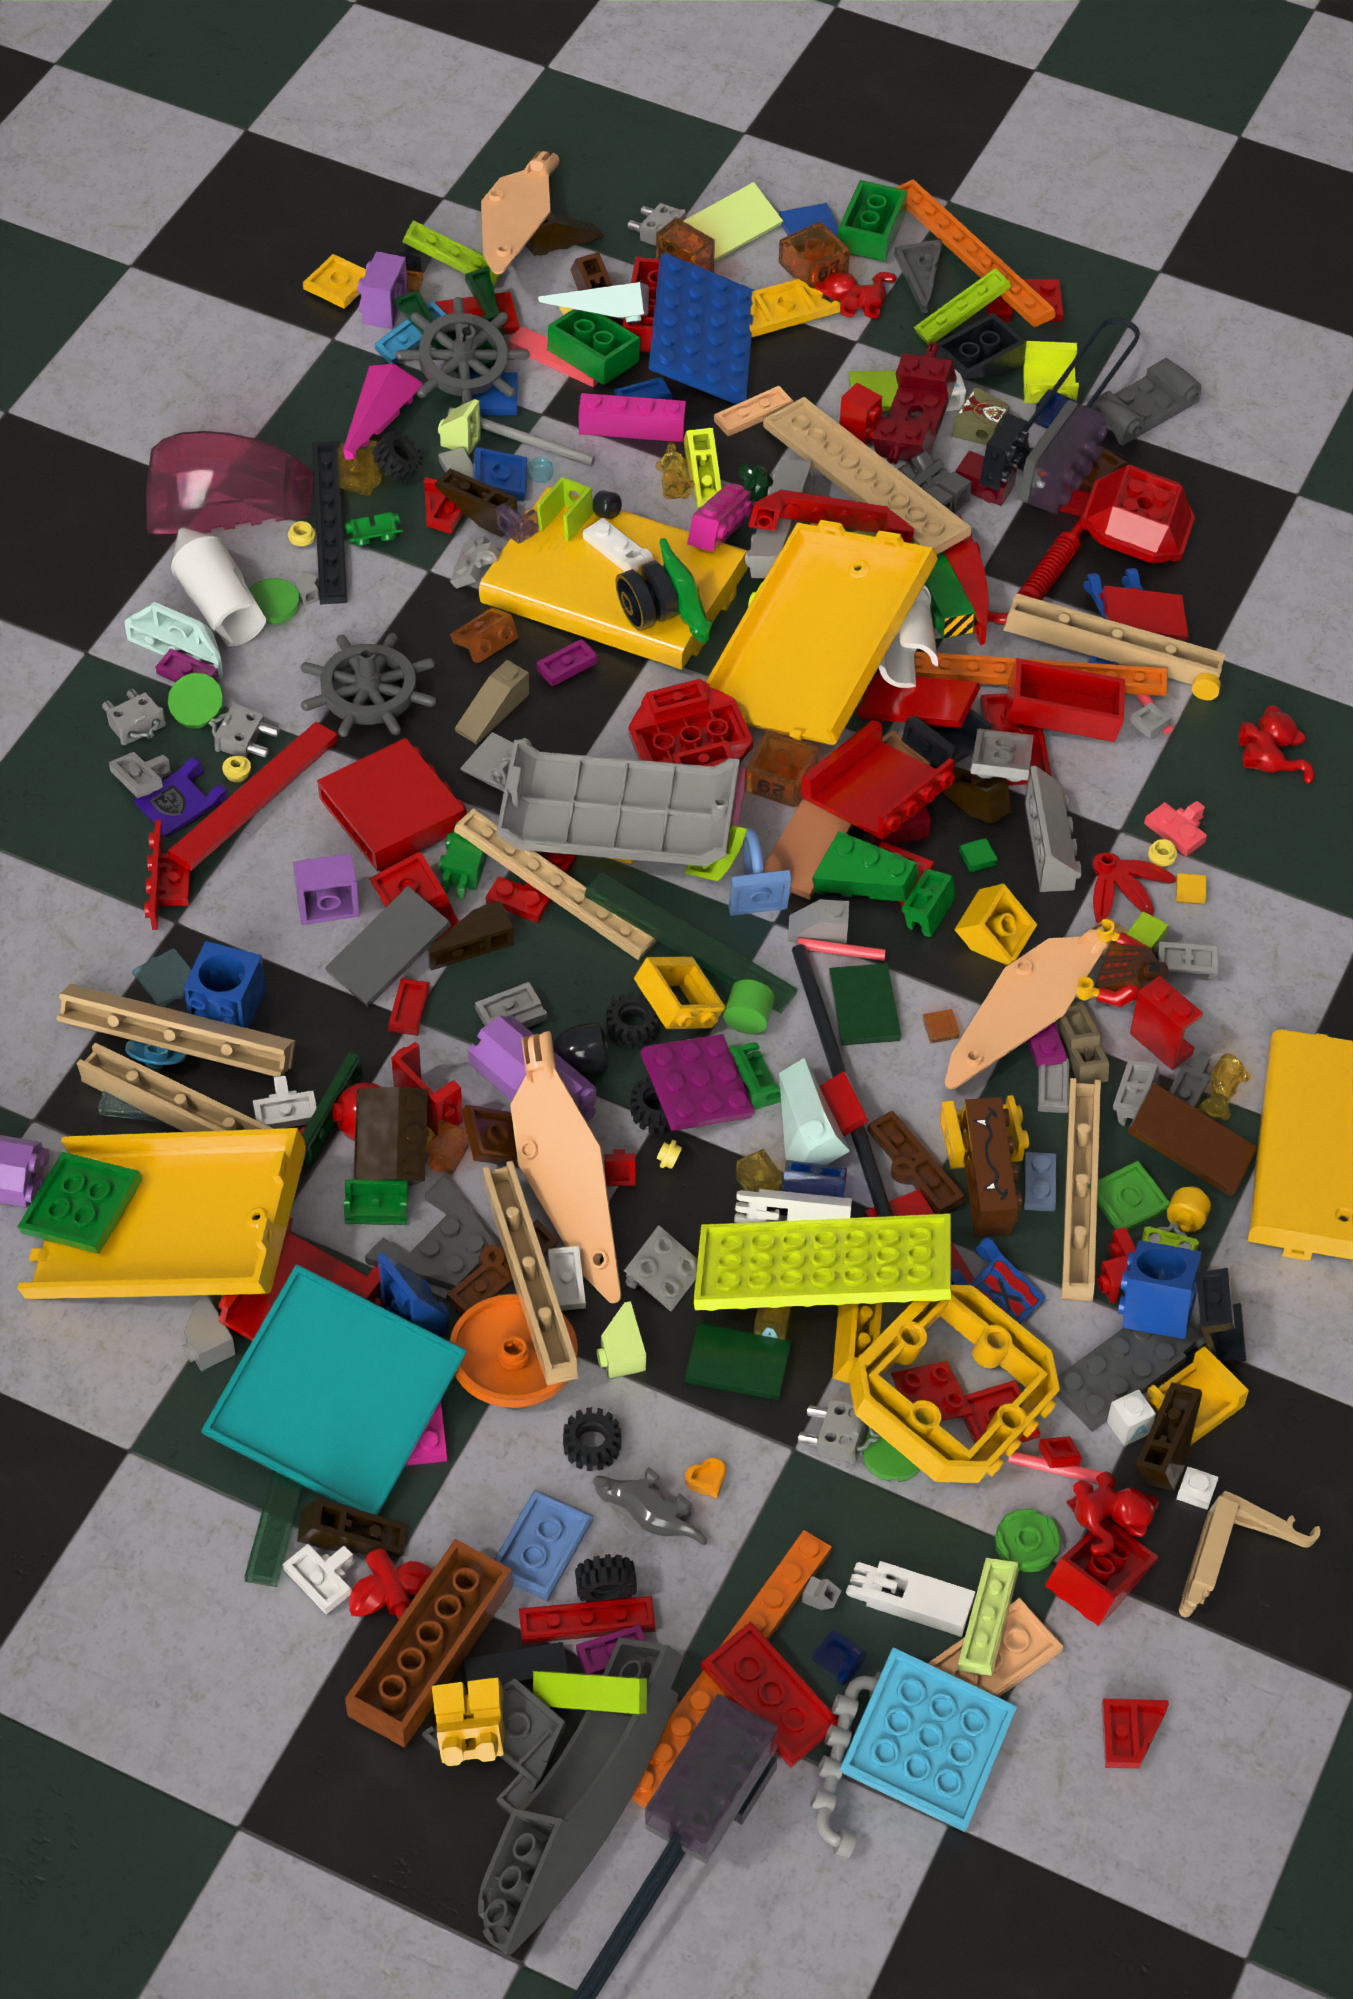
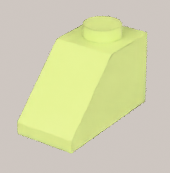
(461, 427)
(622, 1345)

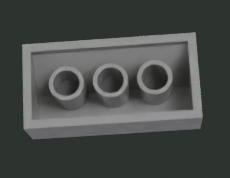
(1051, 833)

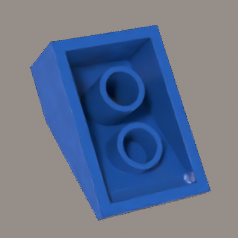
(410, 1297)

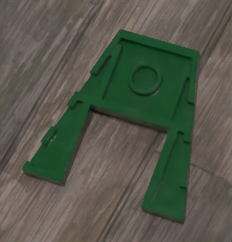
(482, 291)

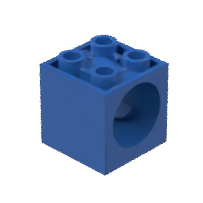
(225, 969)
(1159, 1289)

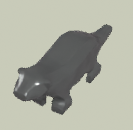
(649, 1506)

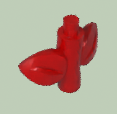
(387, 1585)

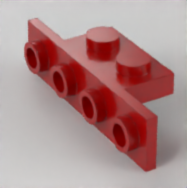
(168, 882)

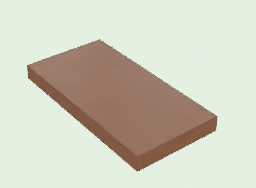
(804, 845)

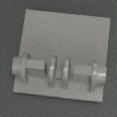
(491, 761)
(662, 1268)

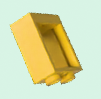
(660, 973)

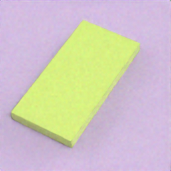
(736, 220)

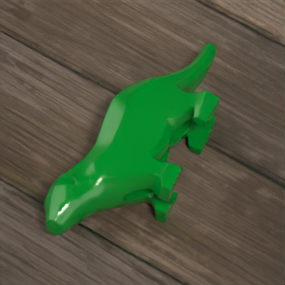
(688, 598)

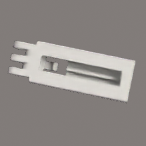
(799, 1206)
(924, 1597)

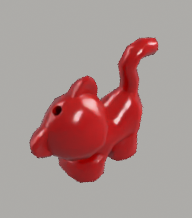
(852, 296)
(1263, 745)
(1125, 1507)

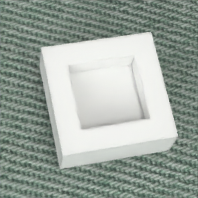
(1197, 1488)

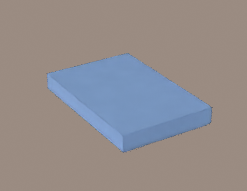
(543, 1544)

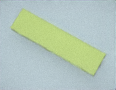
(988, 1617)

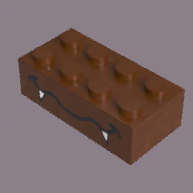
(989, 1167)

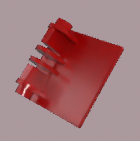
(934, 1384)

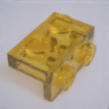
(360, 473)

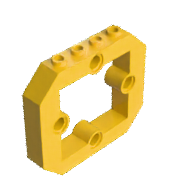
(915, 1427)

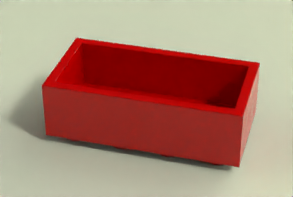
(1065, 700)

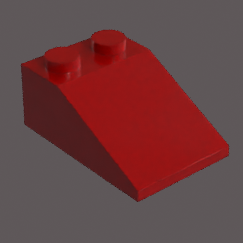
(1100, 1583)

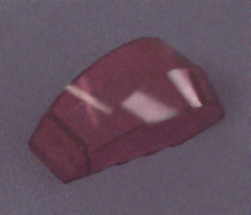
(223, 481)

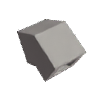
(308, 588)
(821, 1594)

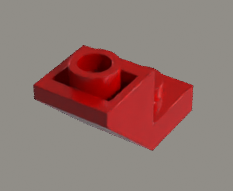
(1112, 1270)

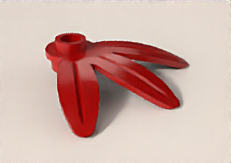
(1113, 870)

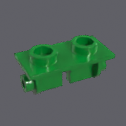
(384, 527)

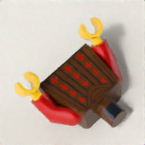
(1125, 969)

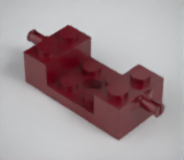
(923, 386)

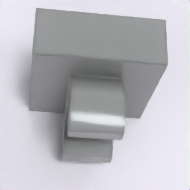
(1150, 720)

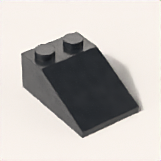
(984, 349)

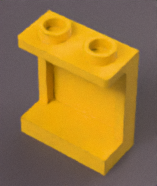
(950, 1120)
(1220, 1392)

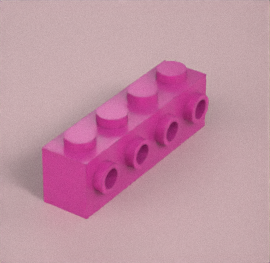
(632, 417)
(720, 517)

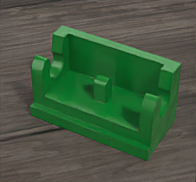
(929, 901)
(755, 1076)
(376, 1202)

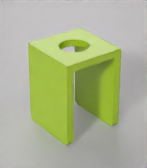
(561, 496)

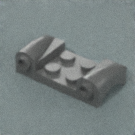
(1149, 401)

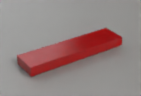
(585, 1619)

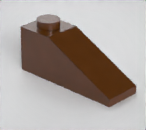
(591, 273)

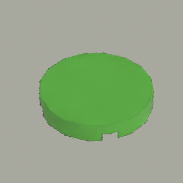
(276, 599)
(195, 700)
(887, 1462)
(1028, 1539)

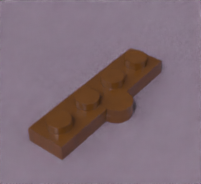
(914, 1163)
(493, 1274)

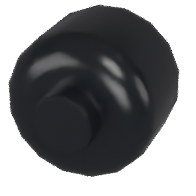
(607, 504)

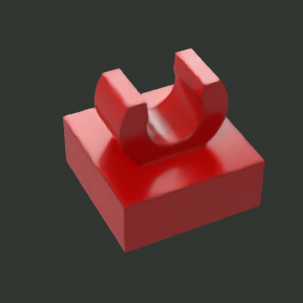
(619, 1168)

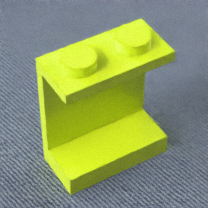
(1044, 367)

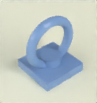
(756, 889)

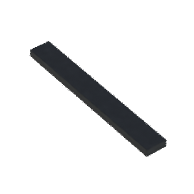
(329, 524)

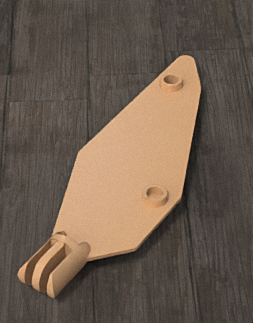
(516, 210)
(1026, 1001)
(564, 1164)

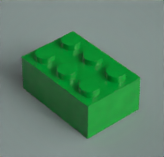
(873, 220)
(593, 344)

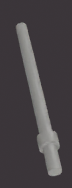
(535, 441)

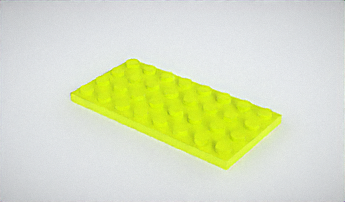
(824, 1262)

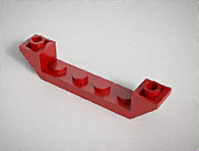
(815, 508)

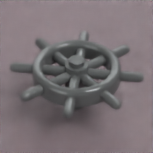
(463, 353)
(368, 684)

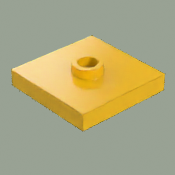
(335, 281)

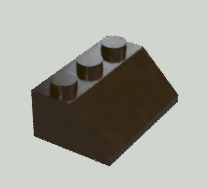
(391, 1134)

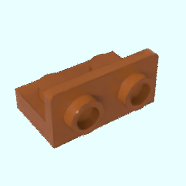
(486, 634)

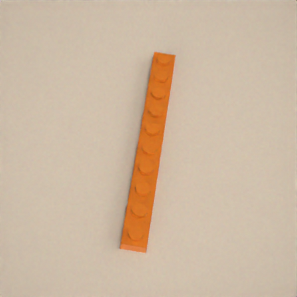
(975, 253)
(998, 670)
(766, 1614)

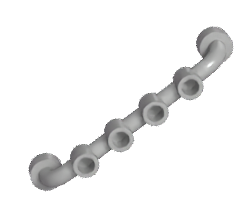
(838, 1738)

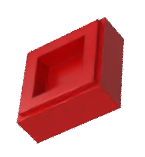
(1059, 1452)

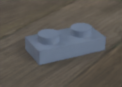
(1040, 1181)

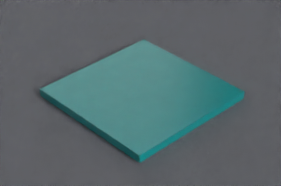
(334, 1392)

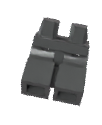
(947, 488)

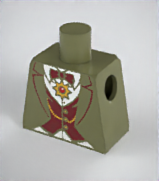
(979, 417)

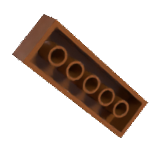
(429, 1642)

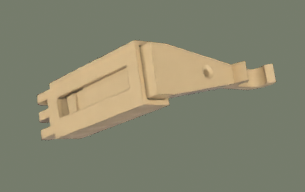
(1225, 1512)

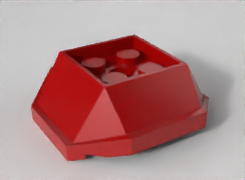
(1139, 515)
(689, 726)

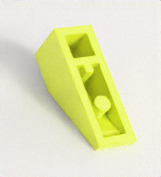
(702, 464)

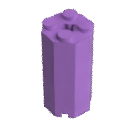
(501, 1062)
(21, 1170)

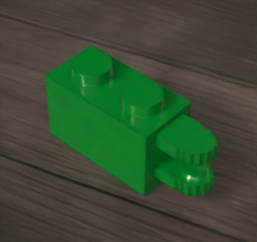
(461, 865)

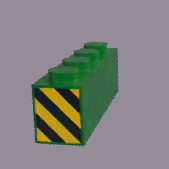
(949, 605)

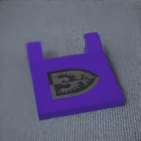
(180, 799)

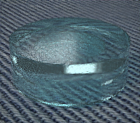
(540, 470)

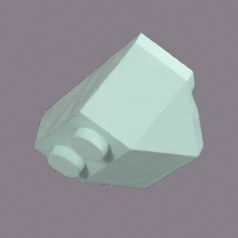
(164, 628)

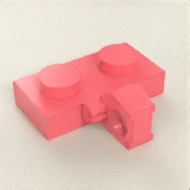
(1178, 826)

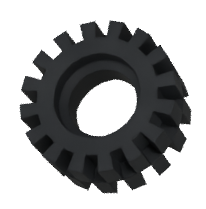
(397, 456)
(632, 1034)
(642, 1113)
(592, 1455)
(606, 1578)

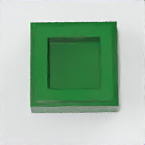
(978, 855)

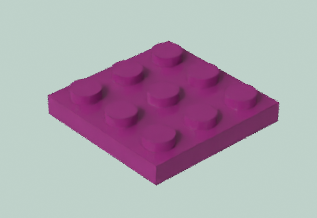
(697, 1082)

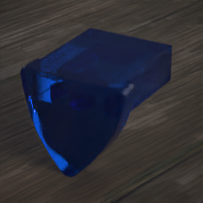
(839, 1657)

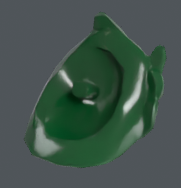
(755, 480)

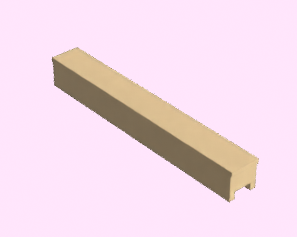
(1110, 639)
(176, 1030)
(159, 1094)
(1080, 1201)
(530, 1275)

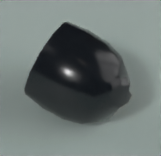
(583, 1048)

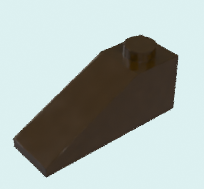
(475, 498)
(978, 796)
(476, 934)
(1170, 1438)
(336, 1525)

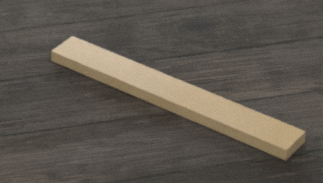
(553, 884)

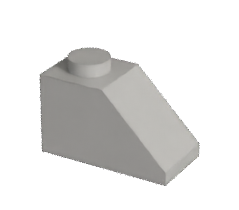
(820, 921)
(205, 1336)

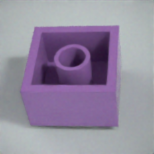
(382, 283)
(326, 889)

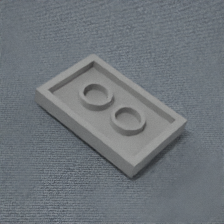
(1002, 755)

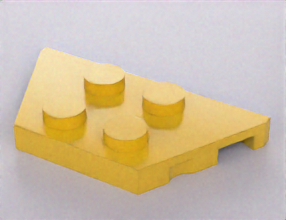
(787, 306)

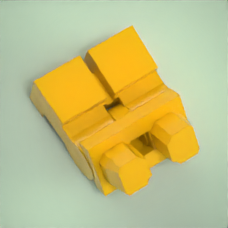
(470, 1723)

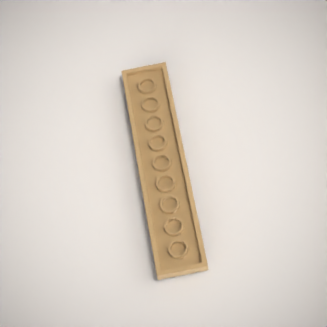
(864, 473)

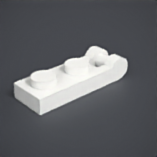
(616, 546)

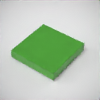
(1130, 1197)

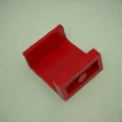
(1161, 1021)
(441, 1105)

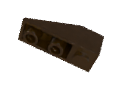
(561, 233)

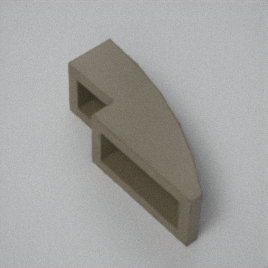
(1083, 1045)

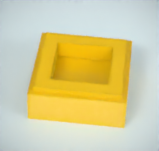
(1190, 888)

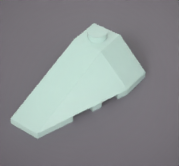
(618, 301)
(808, 1123)

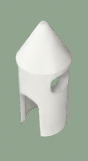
(216, 586)
(916, 632)

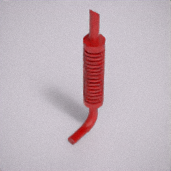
(1048, 569)

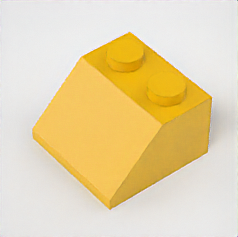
(996, 924)

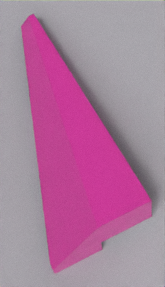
(379, 403)

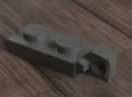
(1192, 1080)

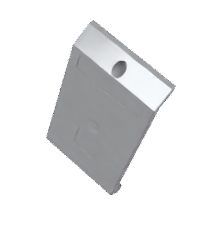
(617, 807)

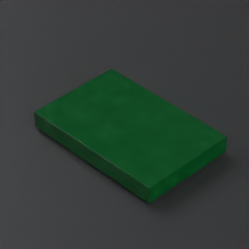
(864, 1004)
(738, 1361)

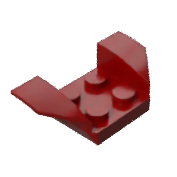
(416, 874)

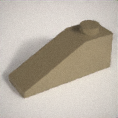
(494, 701)

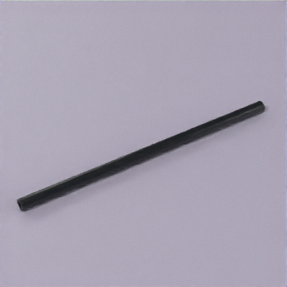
(836, 1067)

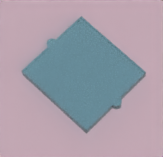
(164, 977)

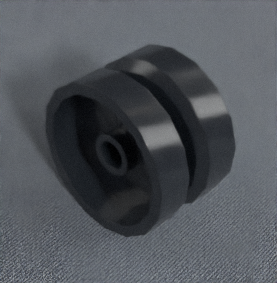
(646, 595)

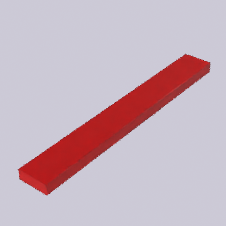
(252, 796)

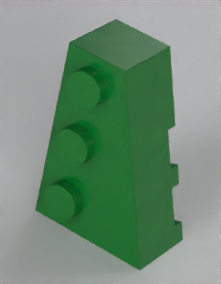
(864, 870)

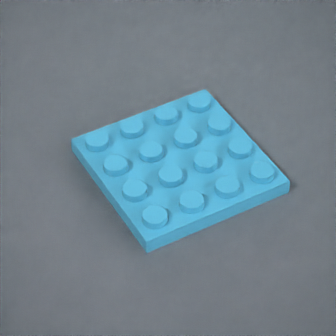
(928, 1739)

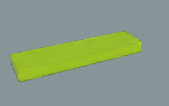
(445, 250)
(962, 306)
(591, 1691)

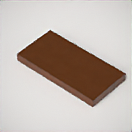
(1192, 1139)

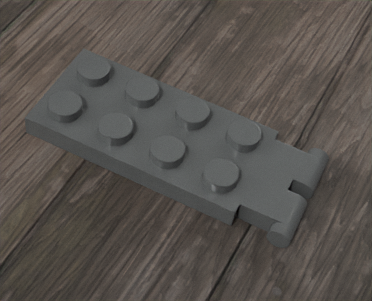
(1119, 1367)

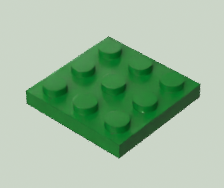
(80, 1202)

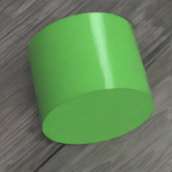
(749, 1006)

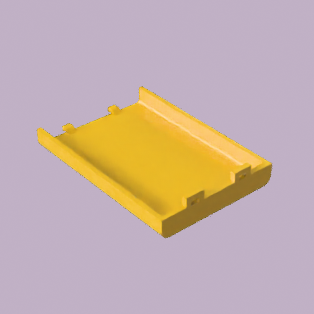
(576, 587)
(820, 628)
(1305, 1148)
(188, 1219)

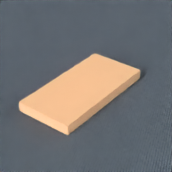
(1022, 1650)

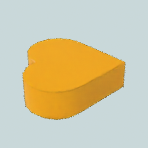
(706, 1477)

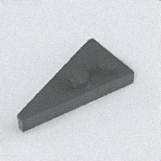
(919, 267)

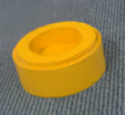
(1206, 686)

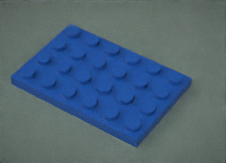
(701, 329)

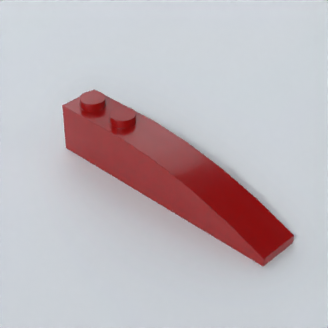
(970, 571)

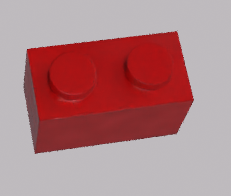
(860, 412)

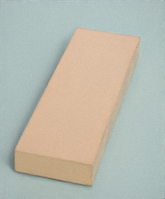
(752, 411)

